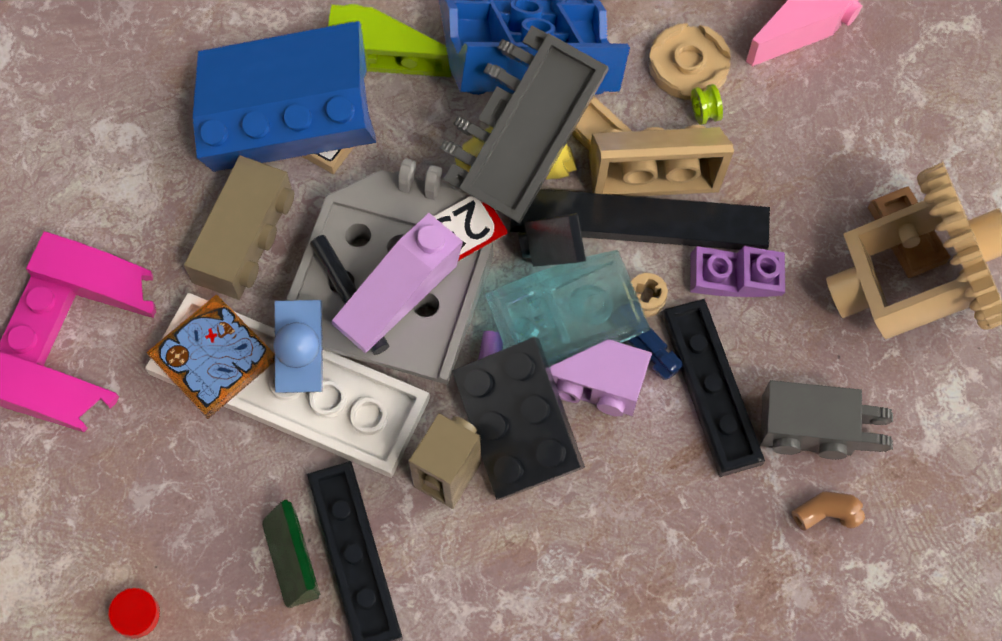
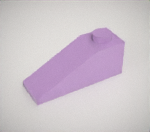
(399, 282)

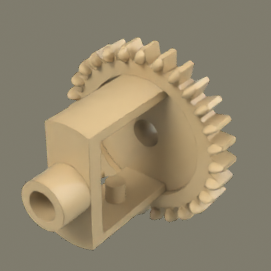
(975, 245)

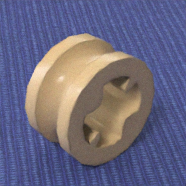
(652, 281)

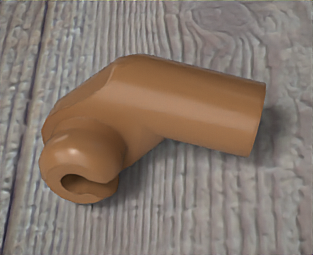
(830, 504)

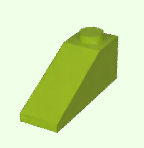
(393, 45)

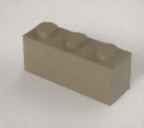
(240, 228)

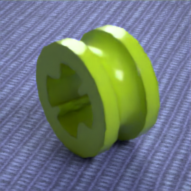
(707, 104)

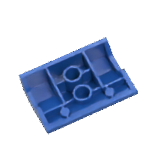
(478, 26)
(282, 97)

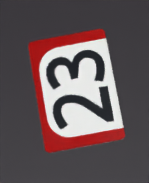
(472, 223)

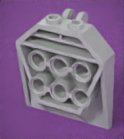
(382, 212)

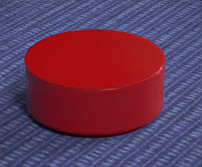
(134, 613)

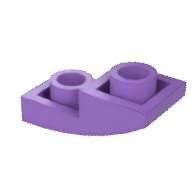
(740, 274)

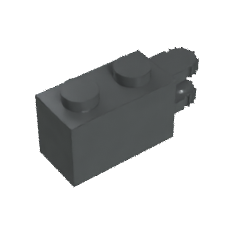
(820, 420)

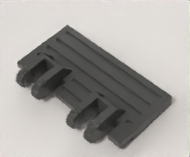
(526, 126)

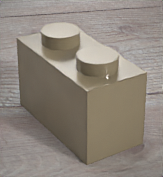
(446, 459)

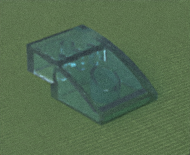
(570, 307)

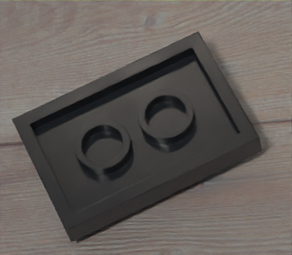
(518, 418)

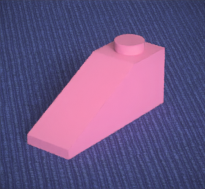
(799, 25)

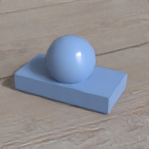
(298, 346)

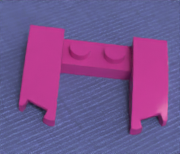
(59, 273)

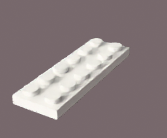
(355, 417)

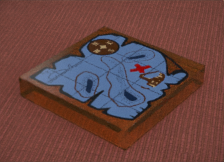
(212, 356)

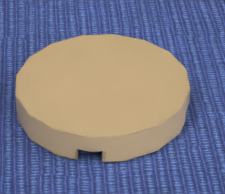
(688, 59)

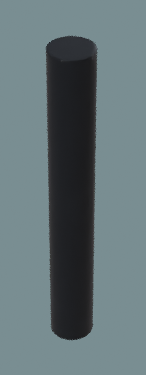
(340, 278)

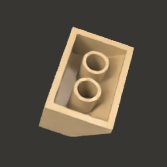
(659, 161)

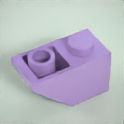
(604, 376)

